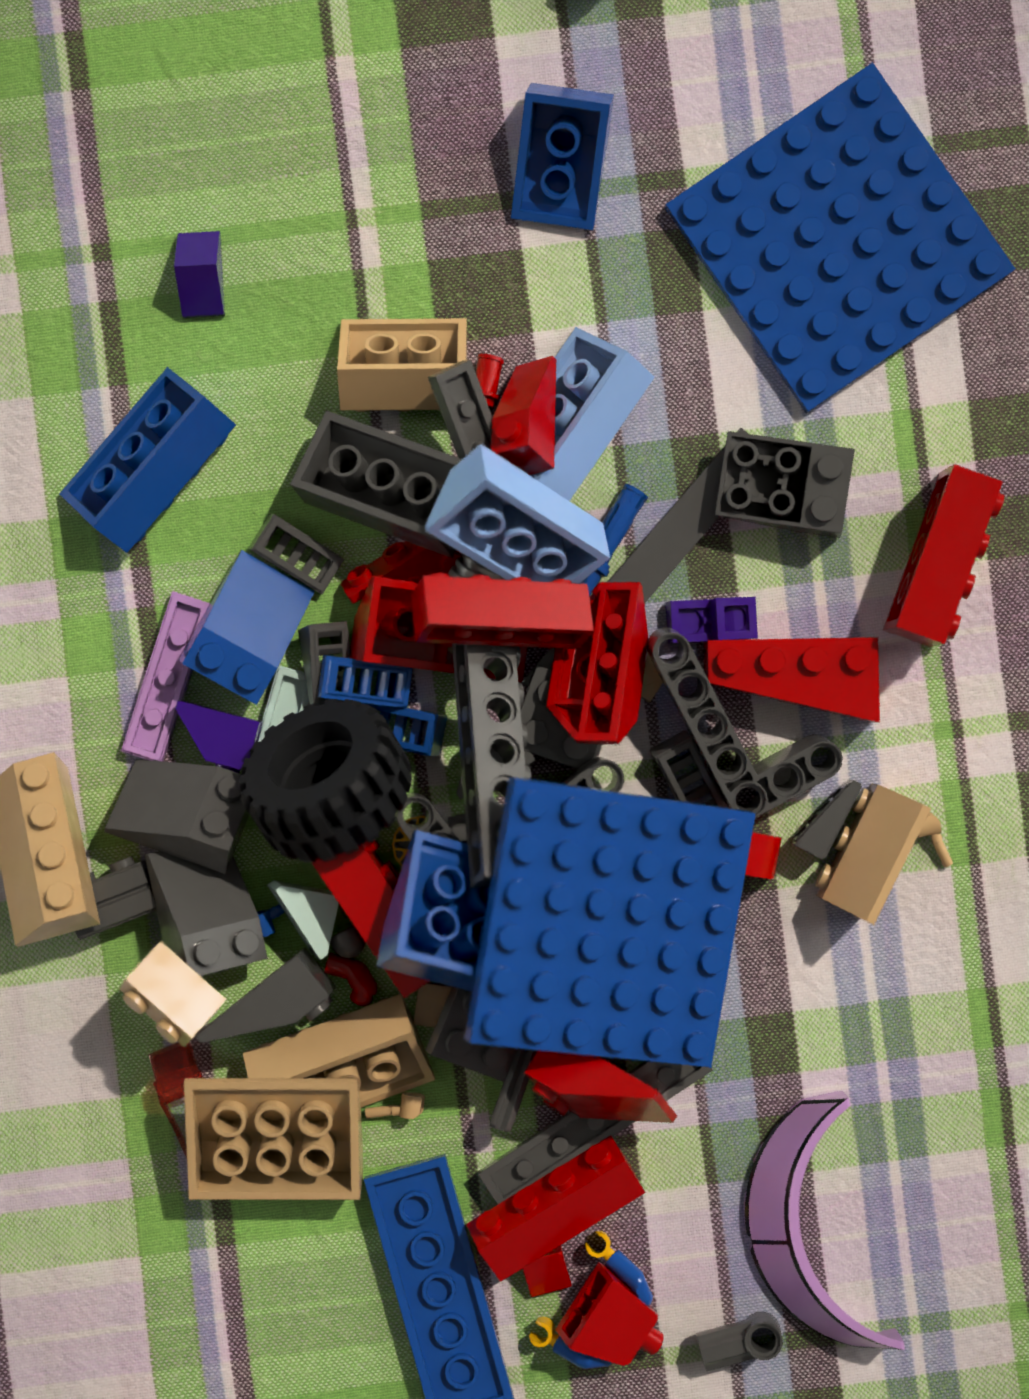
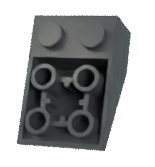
(785, 483)

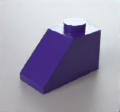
(220, 735)

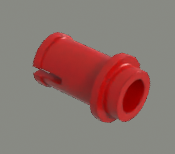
(488, 374)

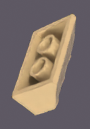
(389, 361)
(871, 851)

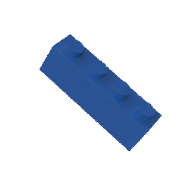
(147, 460)

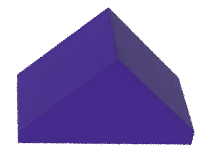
(199, 274)

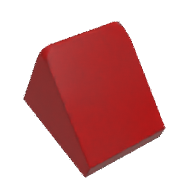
(547, 1273)

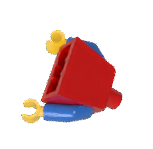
(607, 1317)

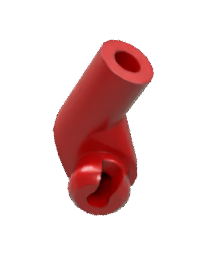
(357, 975)

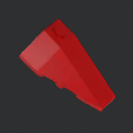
(386, 632)

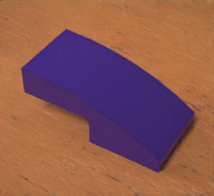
(713, 619)

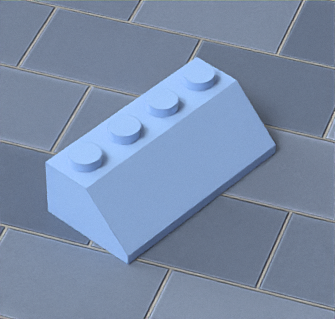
(593, 398)
(515, 522)

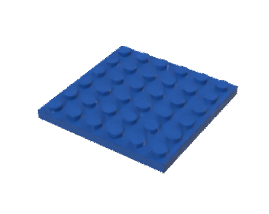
(839, 237)
(609, 924)

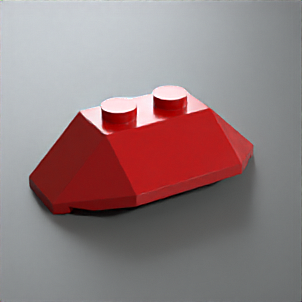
(600, 684)

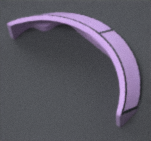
(774, 1224)

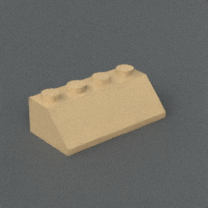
(43, 852)
(368, 1044)

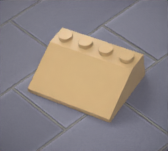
(273, 1138)

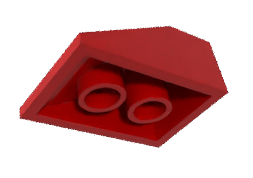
(594, 1089)

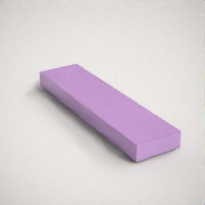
(164, 681)

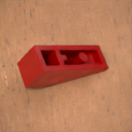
(526, 417)

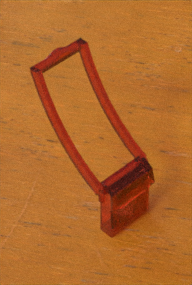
(170, 1069)

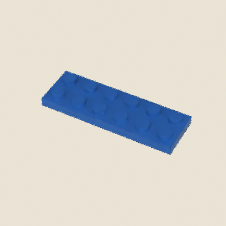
(437, 1281)

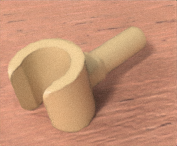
(932, 828)
(411, 1106)

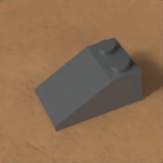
(181, 811)
(205, 914)
(281, 999)

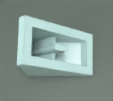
(310, 912)

